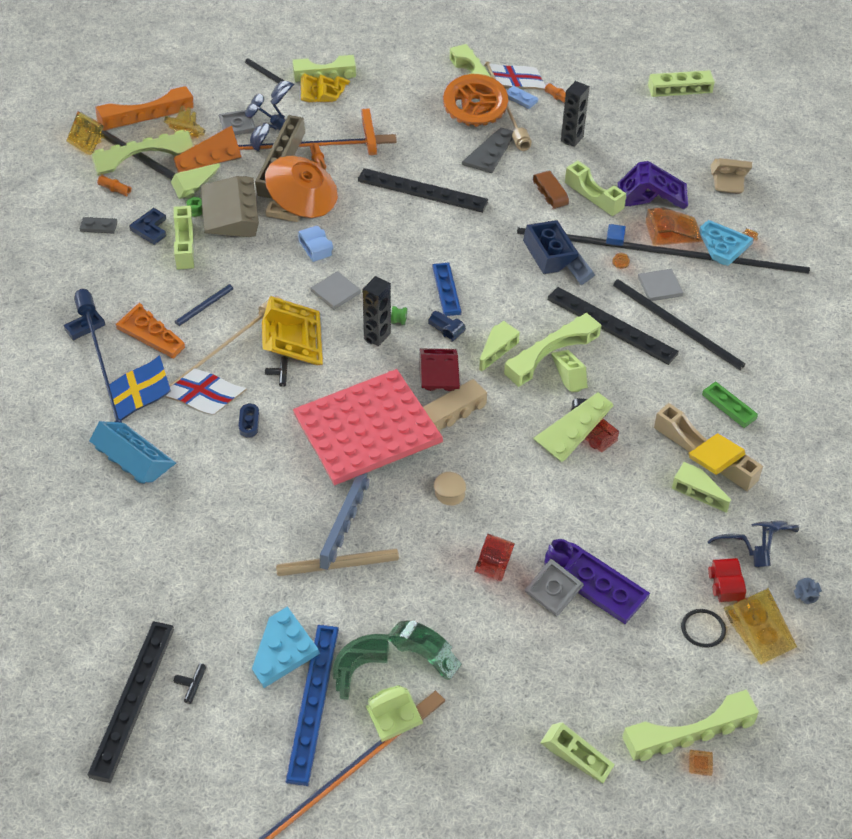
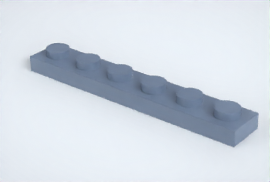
(343, 521)

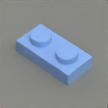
(521, 97)

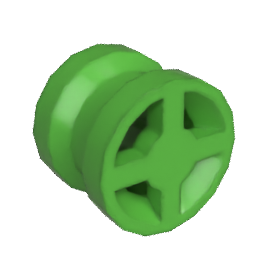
(196, 206)
(399, 315)

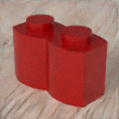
(728, 580)

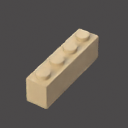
(456, 404)

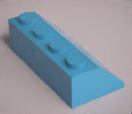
(130, 451)

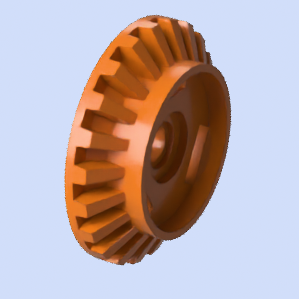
(488, 90)

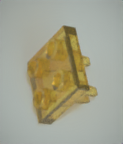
(185, 122)
(85, 133)

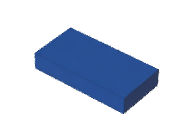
(615, 234)

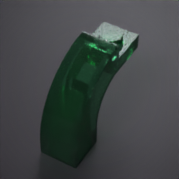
(426, 642)
(362, 650)

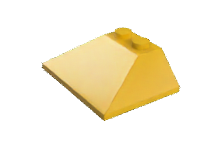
(291, 331)

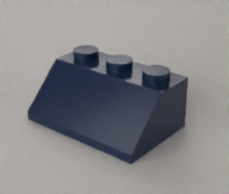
(549, 246)

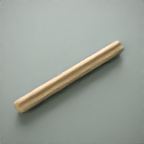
(340, 562)

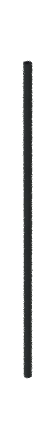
(684, 253)

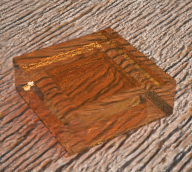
(700, 762)

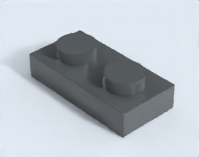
(98, 225)

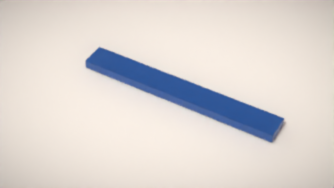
(312, 707)

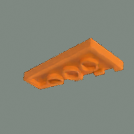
(214, 150)
(145, 328)

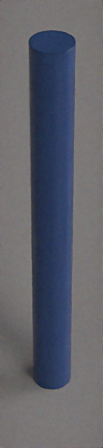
(204, 305)

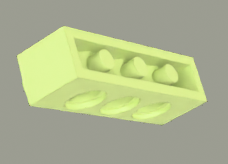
(681, 83)

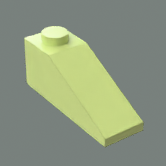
(190, 181)
(500, 341)
(571, 370)
(698, 485)
(577, 751)

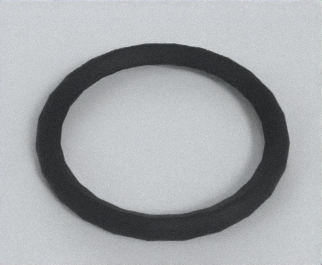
(683, 625)

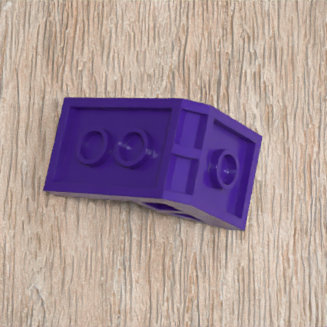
(659, 182)

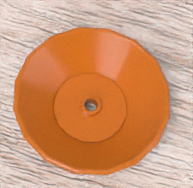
(301, 186)

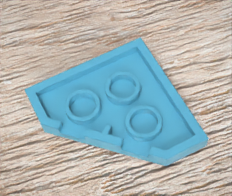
(724, 243)
(282, 648)

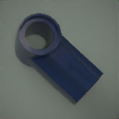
(448, 327)

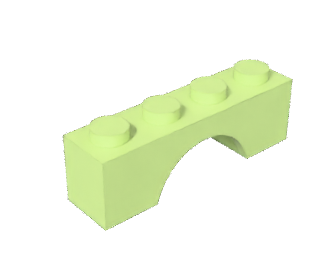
(464, 57)
(343, 67)
(580, 179)
(183, 237)

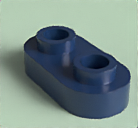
(247, 421)

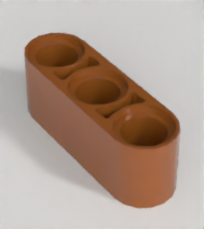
(551, 189)

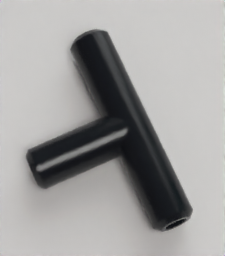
(282, 371)
(192, 683)

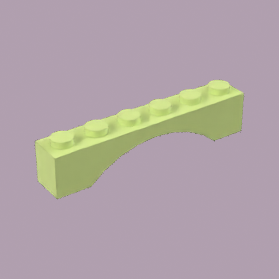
(108, 160)
(580, 331)
(648, 739)

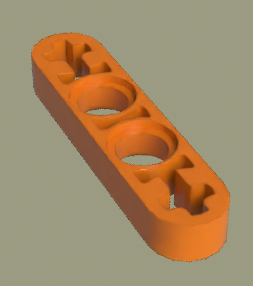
(369, 131)

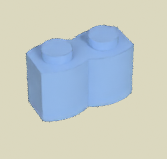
(315, 243)

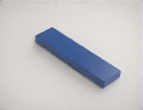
(446, 289)

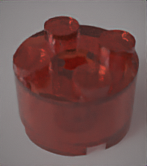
(494, 557)

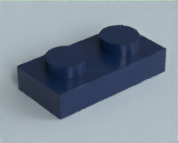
(80, 326)

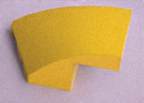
(322, 87)

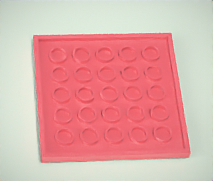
(367, 426)

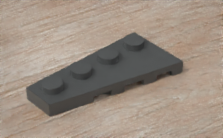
(490, 151)

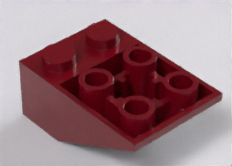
(439, 369)

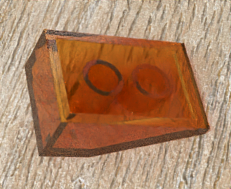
(671, 227)

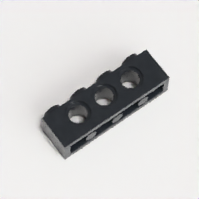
(574, 113)
(376, 311)

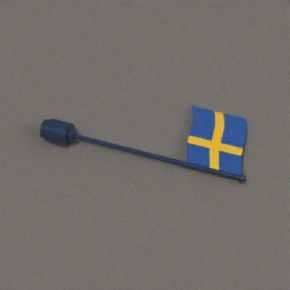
(134, 388)

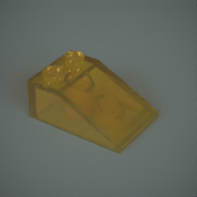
(761, 625)

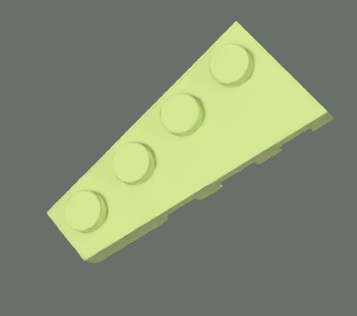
(571, 429)

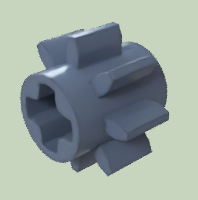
(807, 590)

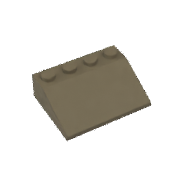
(230, 207)

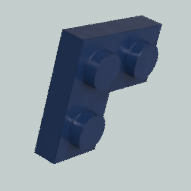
(148, 224)

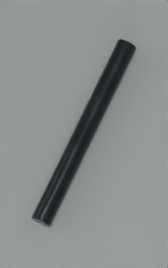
(264, 71)

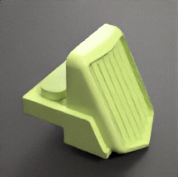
(393, 712)

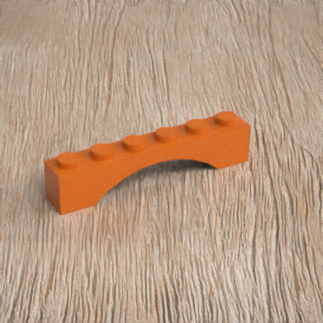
(117, 115)

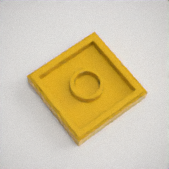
(717, 453)

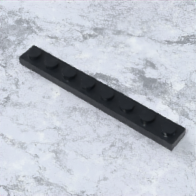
(423, 190)
(614, 326)
(130, 702)

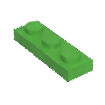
(730, 404)

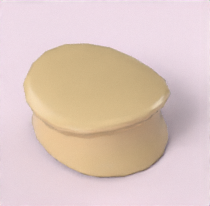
(450, 488)

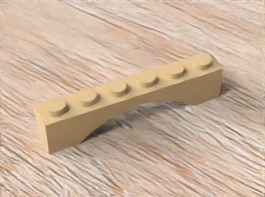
(678, 428)

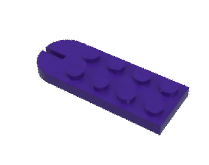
(601, 583)

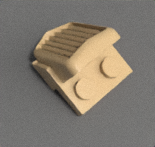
(730, 174)

